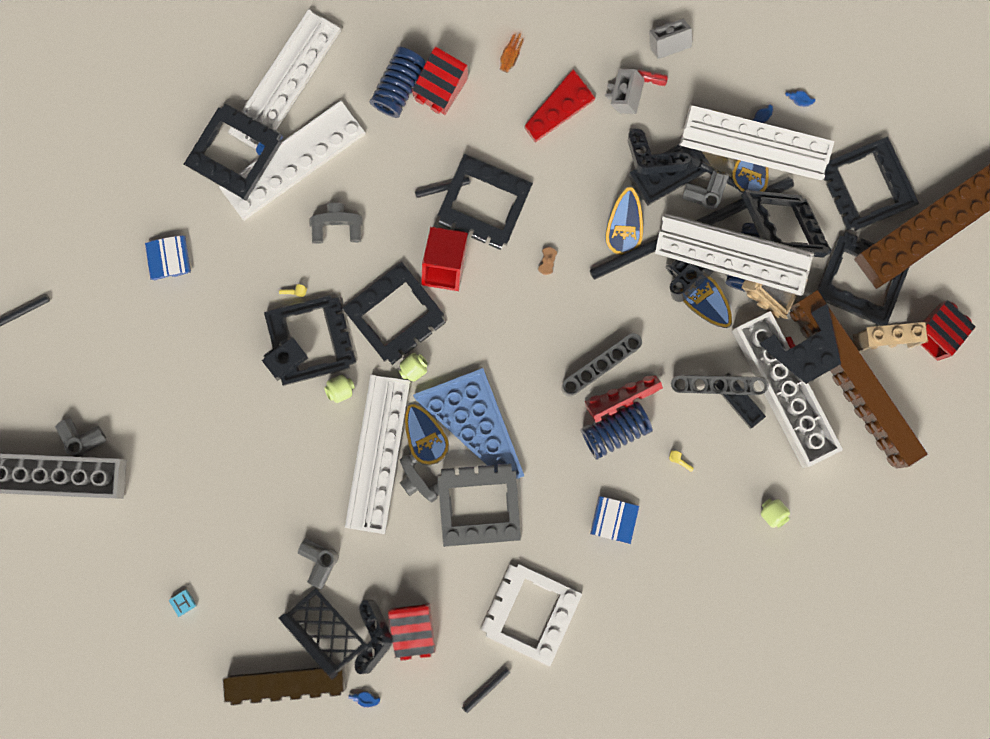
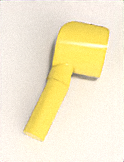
(299, 291)
(675, 457)

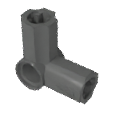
(715, 187)
(71, 436)
(316, 554)

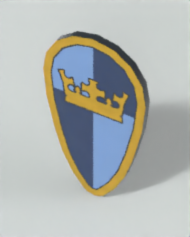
(749, 176)
(625, 223)
(710, 303)
(425, 436)

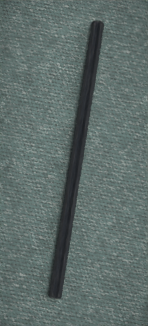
(710, 219)

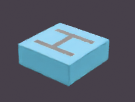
(182, 603)

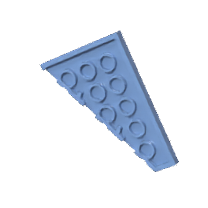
(472, 415)

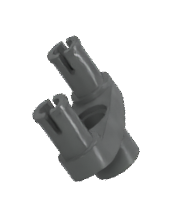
(335, 216)
(413, 481)

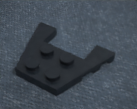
(812, 356)

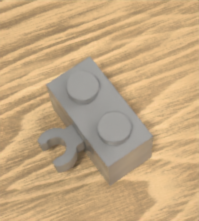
(670, 38)
(626, 91)

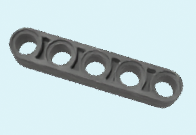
(610, 362)
(710, 388)

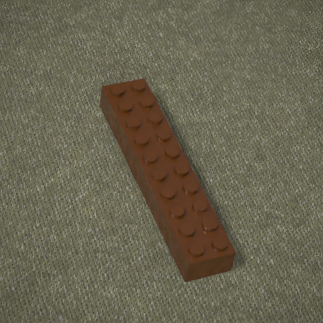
(927, 230)
(864, 390)

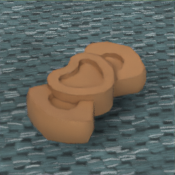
(546, 267)

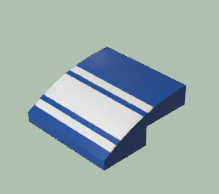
(167, 257)
(614, 520)

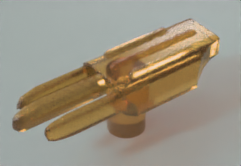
(511, 55)

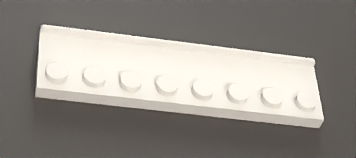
(289, 73)
(756, 143)
(299, 157)
(734, 253)
(377, 454)

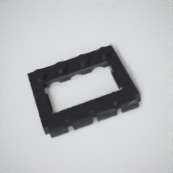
(892, 174)
(222, 175)
(496, 178)
(802, 211)
(377, 293)
(846, 300)
(340, 341)

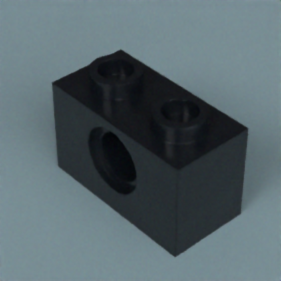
(280, 369)

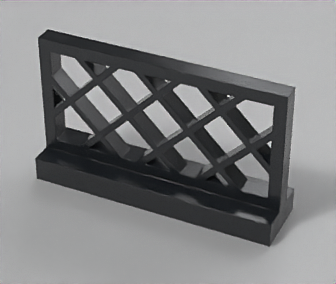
(310, 645)

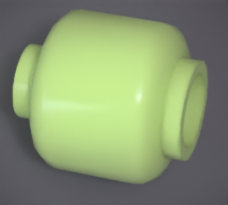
(413, 367)
(339, 388)
(775, 513)

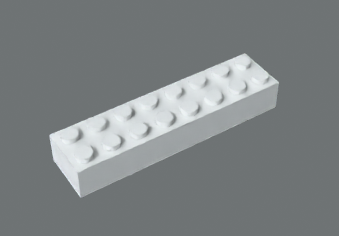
(787, 395)

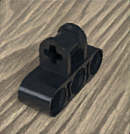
(681, 271)

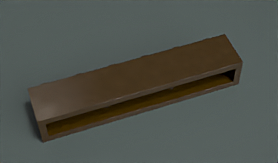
(282, 684)

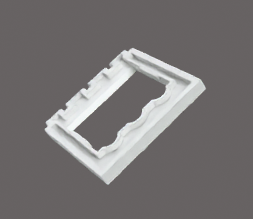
(556, 626)

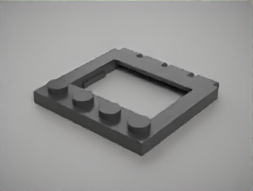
(485, 532)

